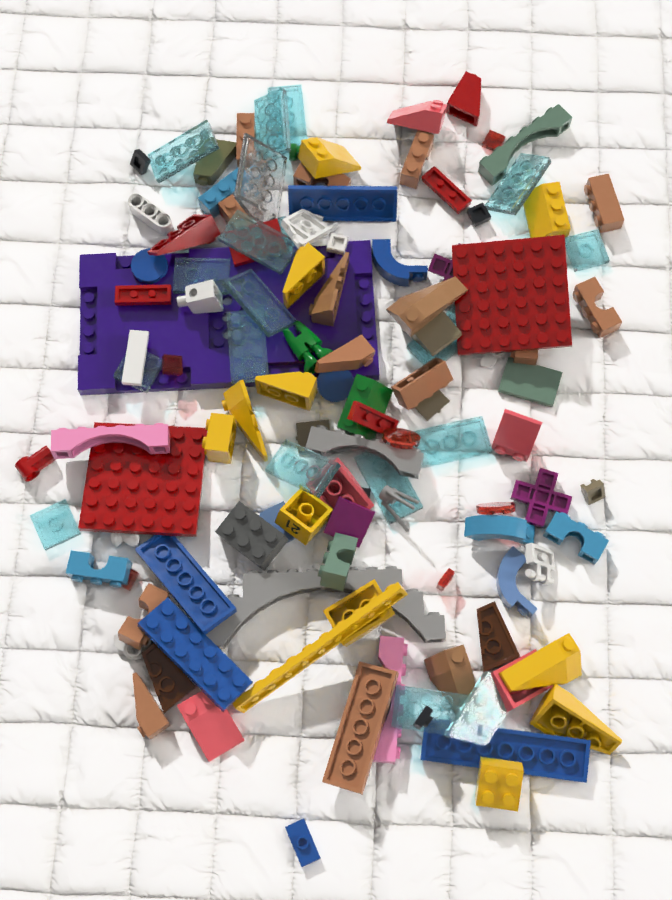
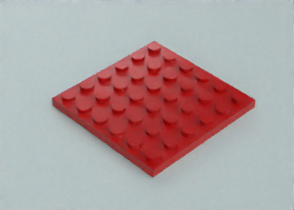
(513, 295)
(145, 491)

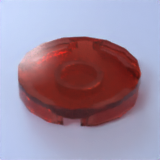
(401, 438)
(495, 507)

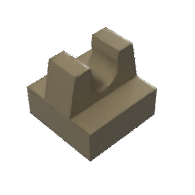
(593, 491)

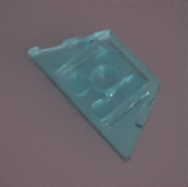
(479, 714)

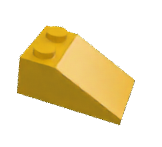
(326, 158)
(304, 273)
(291, 388)
(346, 606)

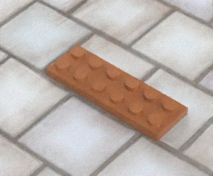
(360, 727)

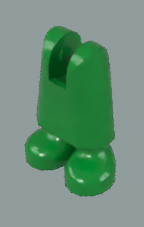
(305, 345)

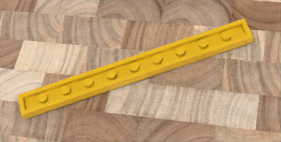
(320, 647)

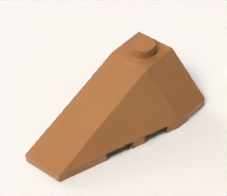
(421, 307)

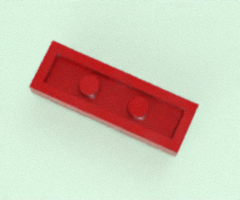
(446, 190)
(143, 295)
(371, 418)

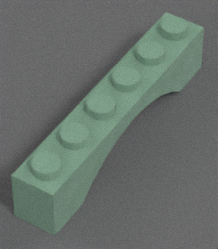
(551, 124)

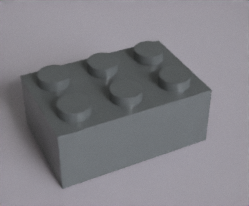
(251, 535)

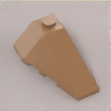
(328, 298)
(451, 671)

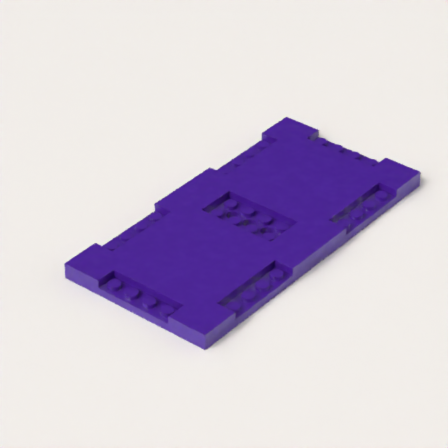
(200, 335)

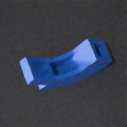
(393, 270)

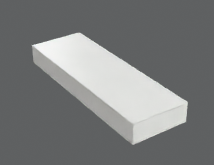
(135, 358)

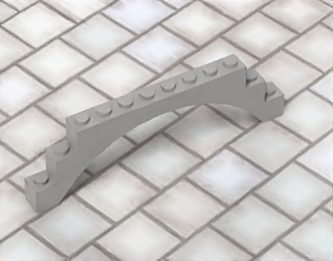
(266, 589)

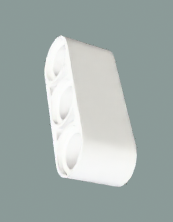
(147, 207)

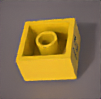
(220, 438)
(303, 516)
(499, 784)

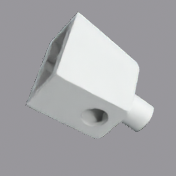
(202, 298)

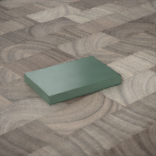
(530, 382)

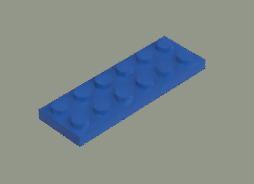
(345, 202)
(186, 581)
(195, 654)

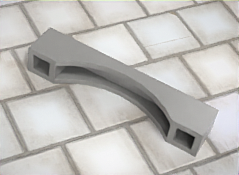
(326, 442)

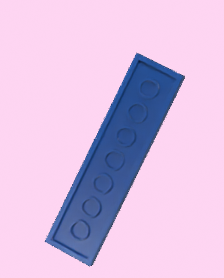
(540, 753)

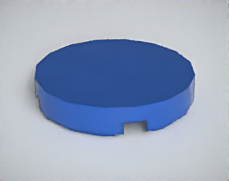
(148, 268)
(335, 385)

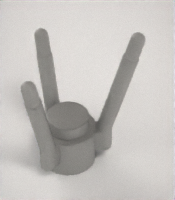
(390, 496)

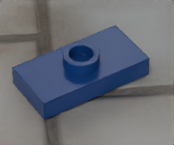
(302, 842)

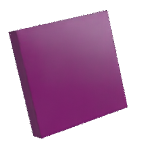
(349, 520)

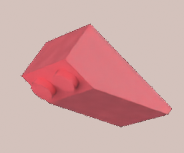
(423, 116)
(516, 435)
(345, 486)
(515, 698)
(210, 726)

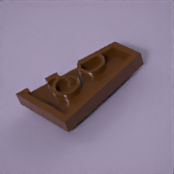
(495, 639)
(167, 678)

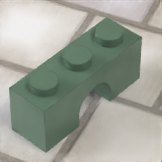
(337, 561)

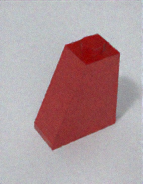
(465, 99)

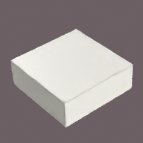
(337, 243)

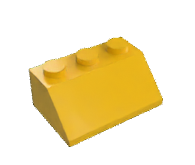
(546, 211)

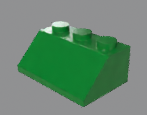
(368, 393)

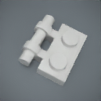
(541, 563)

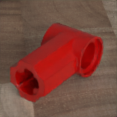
(31, 466)

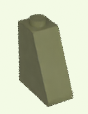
(213, 165)

